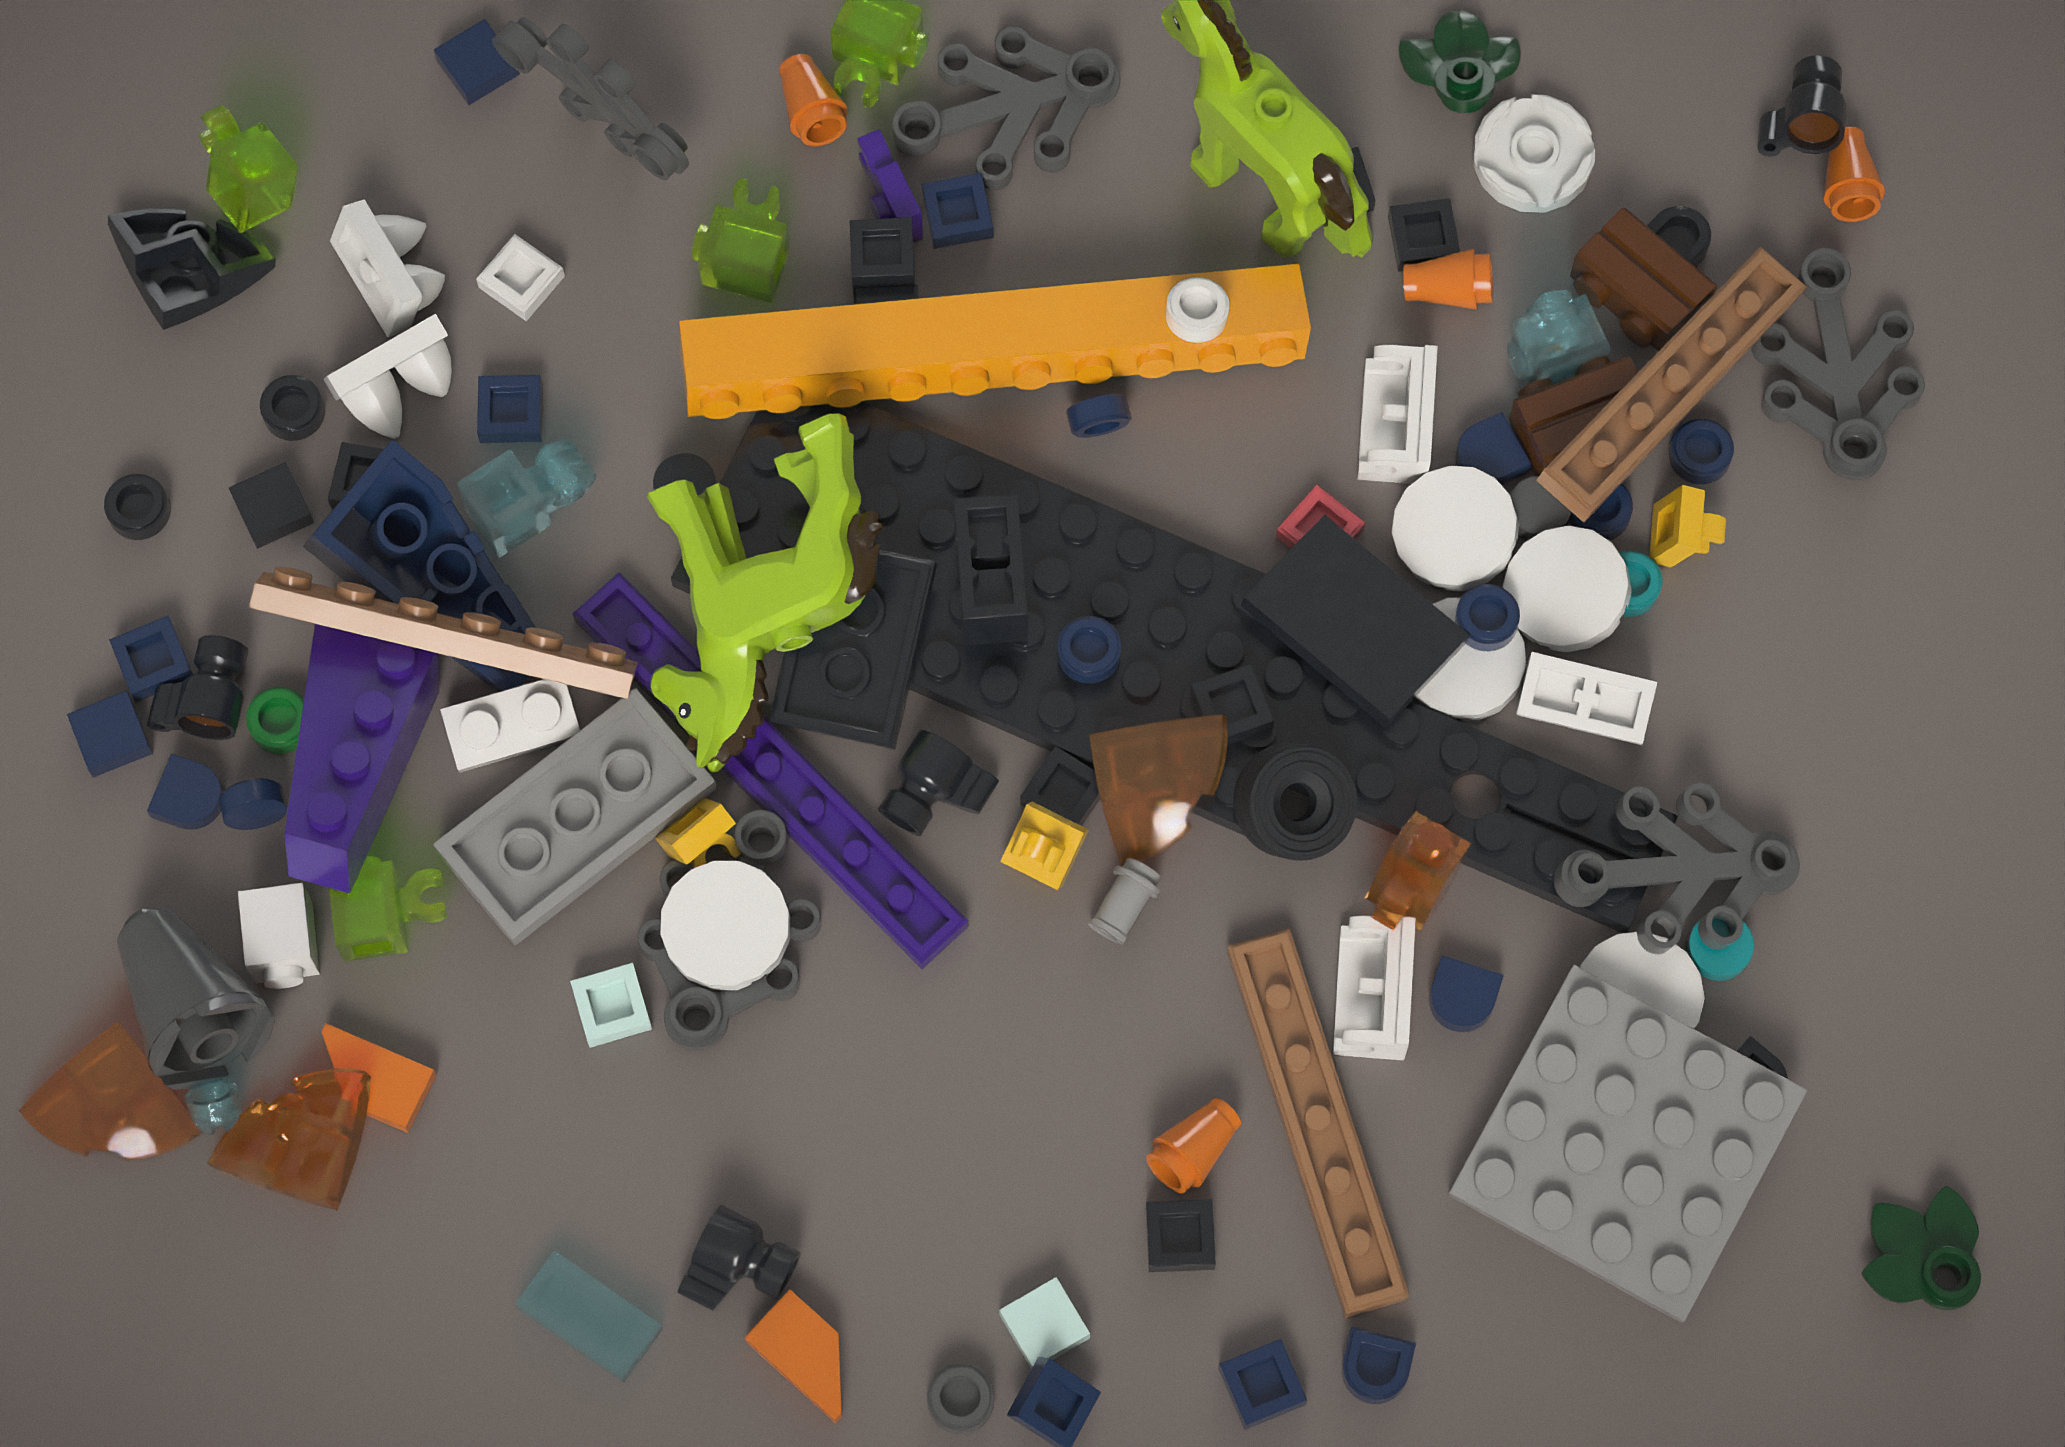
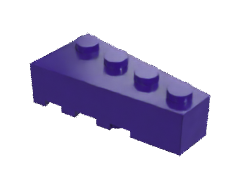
(353, 745)

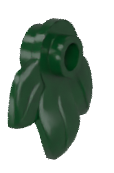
(1460, 61)
(1918, 1245)

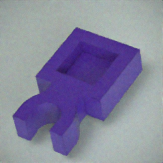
(892, 194)

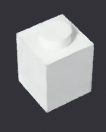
(278, 935)

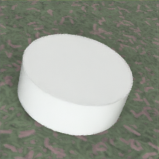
(1197, 309)

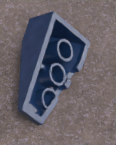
(410, 541)

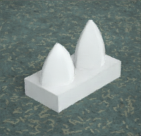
(372, 253)
(370, 387)

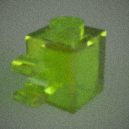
(876, 42)
(247, 170)
(743, 246)
(375, 912)

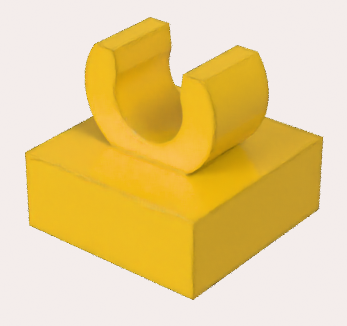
(1683, 527)
(698, 830)
(1044, 845)

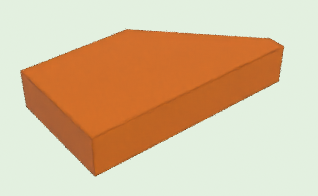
(396, 1082)
(802, 1351)

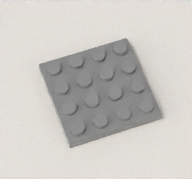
(1628, 1143)

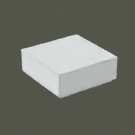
(520, 277)

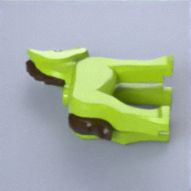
(1266, 122)
(764, 600)

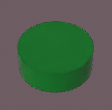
(275, 719)

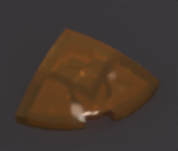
(1155, 777)
(110, 1103)
(302, 1140)

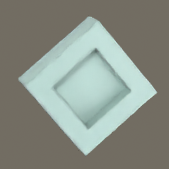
(611, 1005)
(1044, 1323)

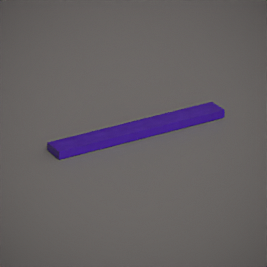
(790, 787)

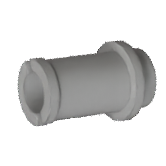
(1125, 900)

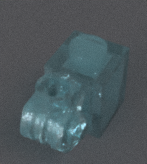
(1555, 337)
(516, 502)

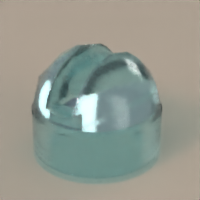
(214, 1104)

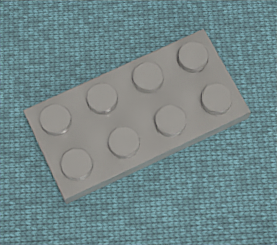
(574, 816)

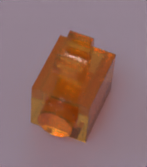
(1416, 872)

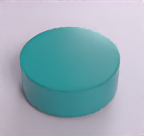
(1644, 581)
(1723, 963)

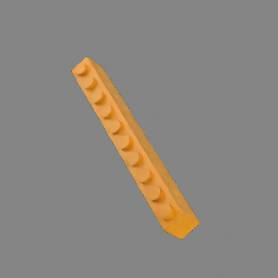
(981, 342)

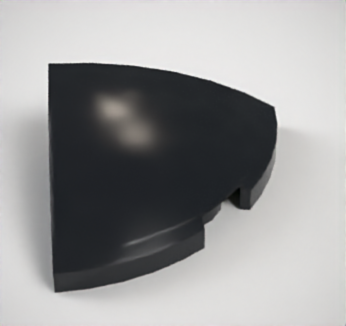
(184, 263)

